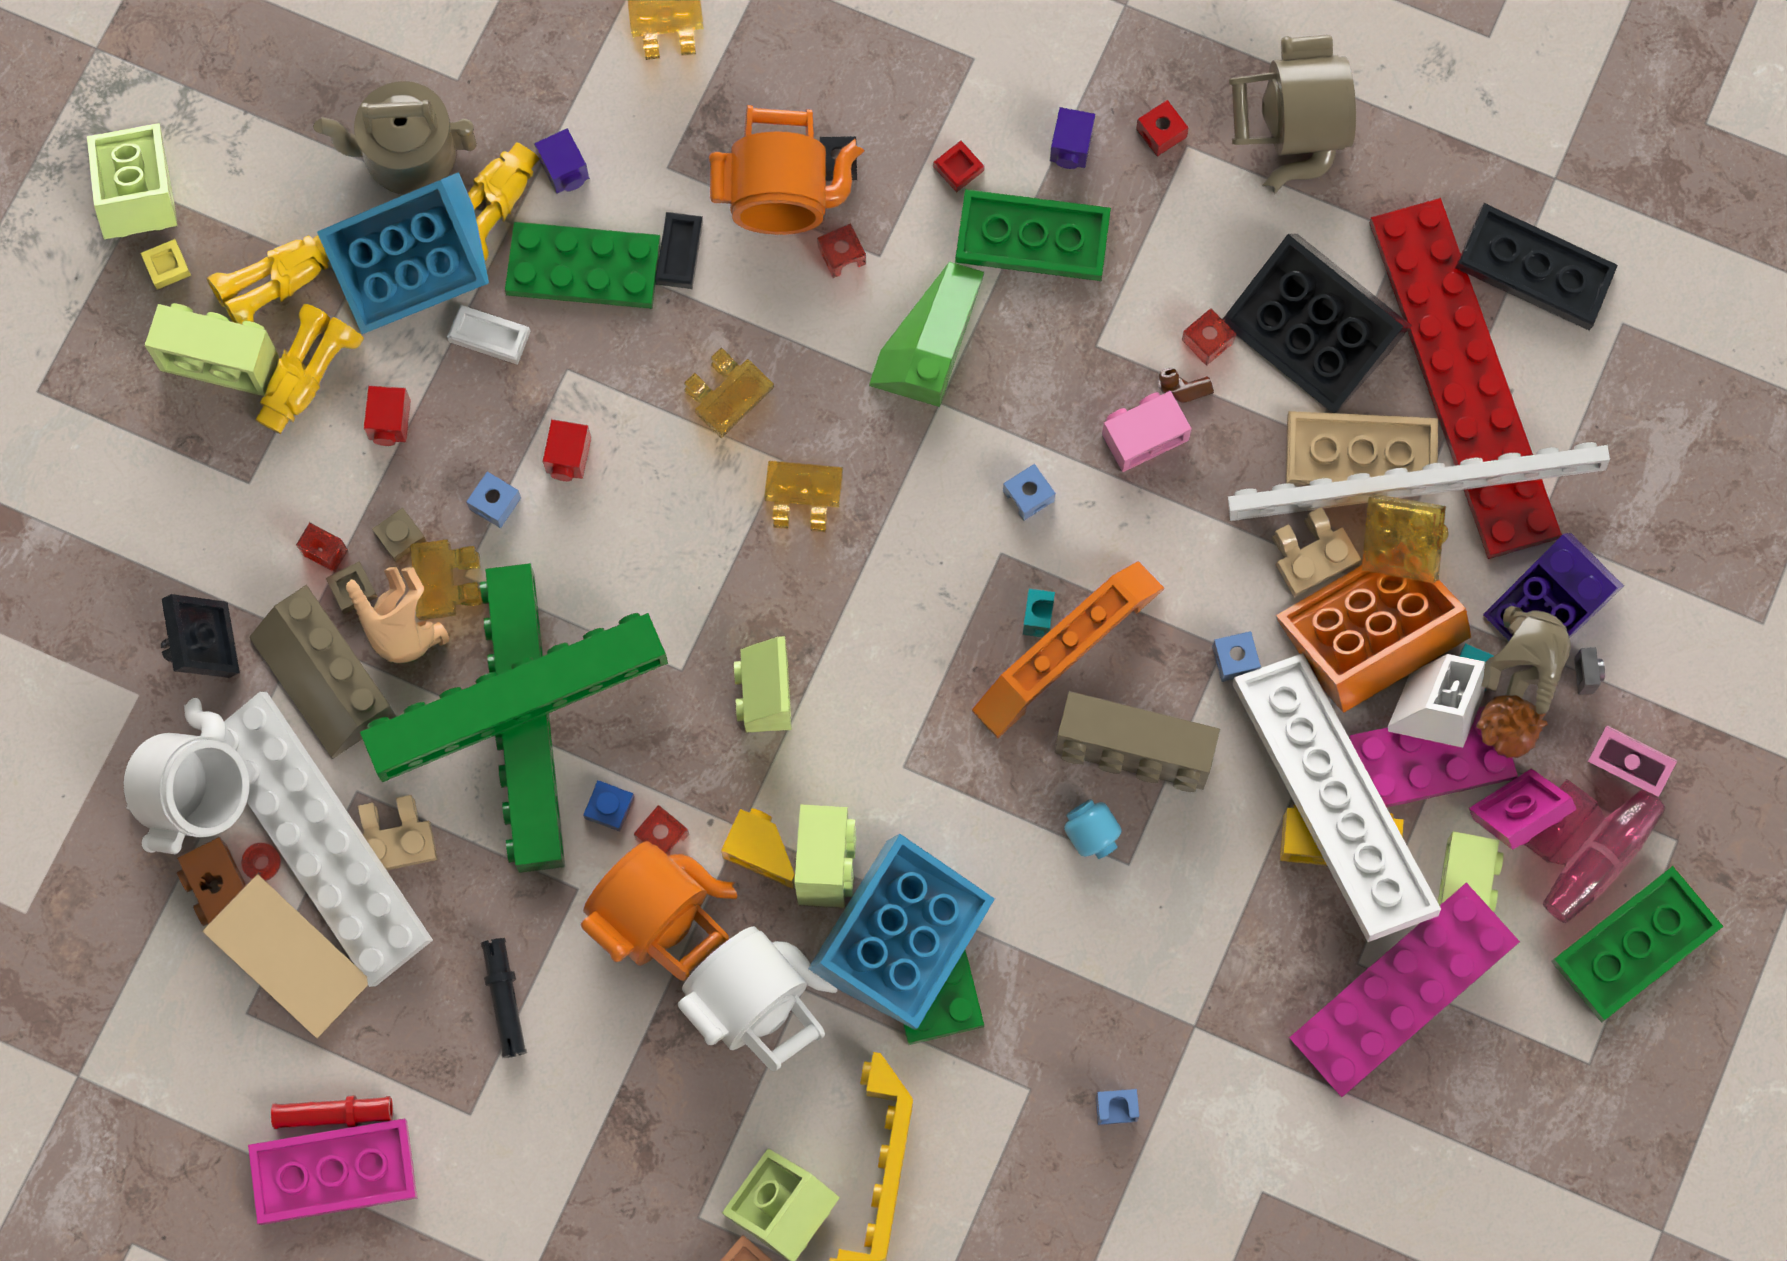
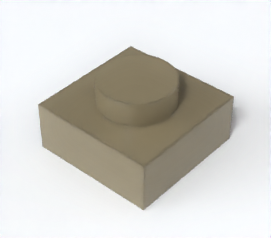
(398, 533)
(339, 581)

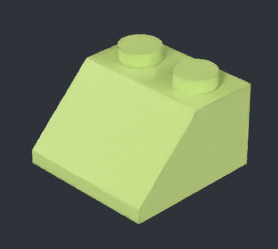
(764, 686)
(781, 1205)

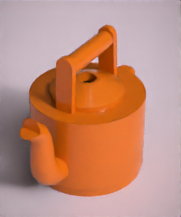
(779, 177)
(650, 906)

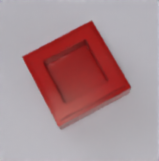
(958, 166)

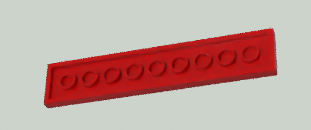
(1462, 371)

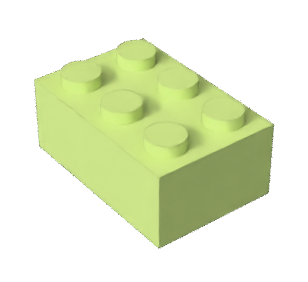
(212, 348)
(824, 856)

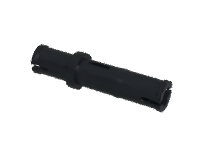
(500, 981)

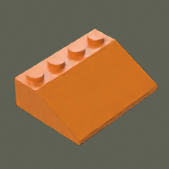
(1373, 631)

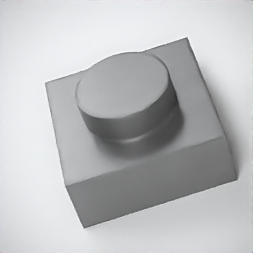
(1589, 670)

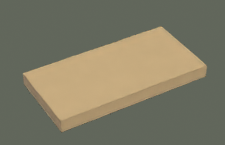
(1355, 444)
(286, 956)

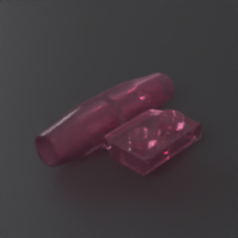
(1593, 847)

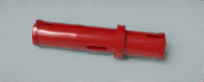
(332, 1112)

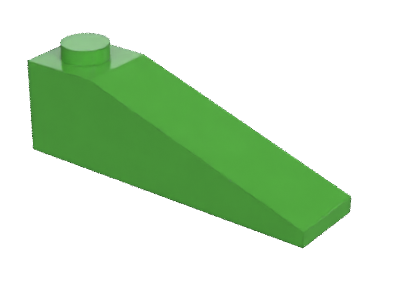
(927, 342)

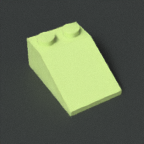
(131, 181)

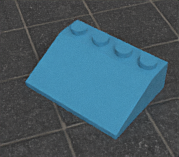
(407, 253)
(902, 932)

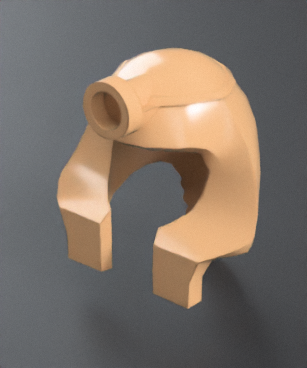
(394, 630)

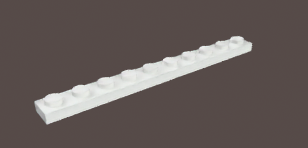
(1431, 480)

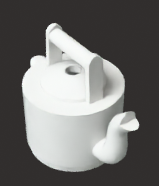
(186, 783)
(749, 992)

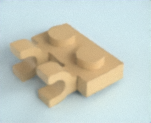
(1317, 561)
(399, 845)

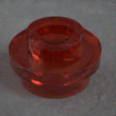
(261, 850)

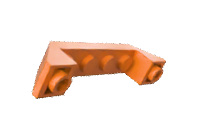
(1064, 645)

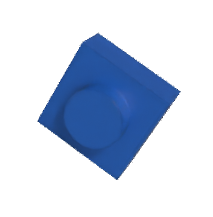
(608, 805)

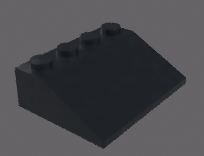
(1315, 322)

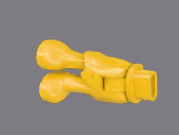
(501, 186)
(289, 268)
(293, 383)

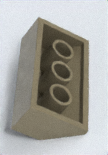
(319, 671)

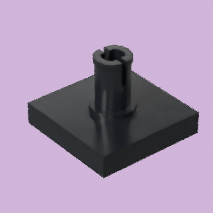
(199, 636)

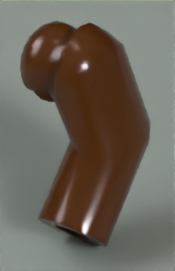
(1181, 389)

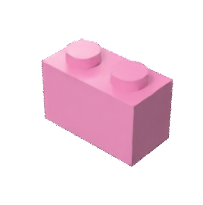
(1145, 430)
(1632, 761)

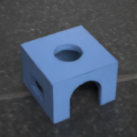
(1034, 503)
(494, 512)
(1230, 668)
(1117, 1106)

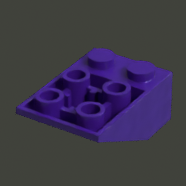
(1561, 582)

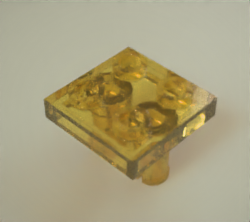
(1404, 538)

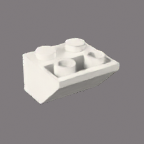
(1440, 700)

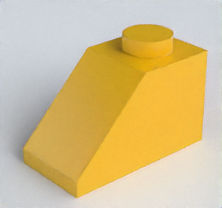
(758, 847)

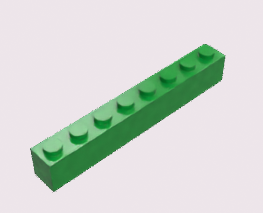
(513, 696)
(528, 747)

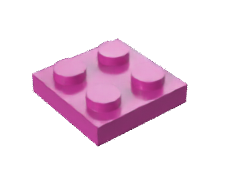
(1522, 809)

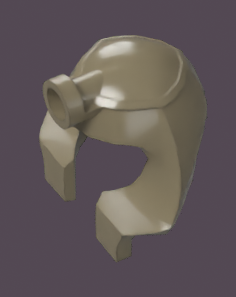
(1536, 641)

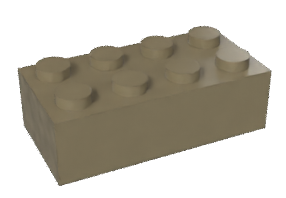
(1136, 742)

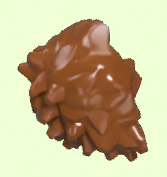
(1511, 725)

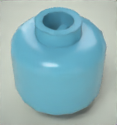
(1092, 829)

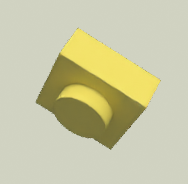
(165, 264)

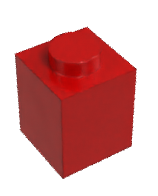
(387, 415)
(566, 450)

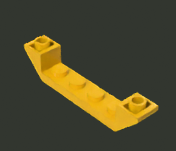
(884, 1084)

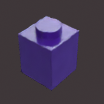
(1072, 138)
(562, 161)

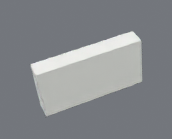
(488, 334)

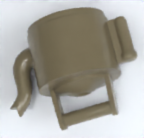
(1304, 106)
(408, 154)

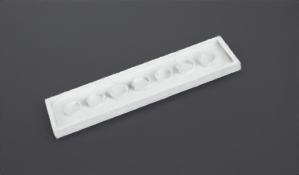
(1336, 798)
(323, 843)

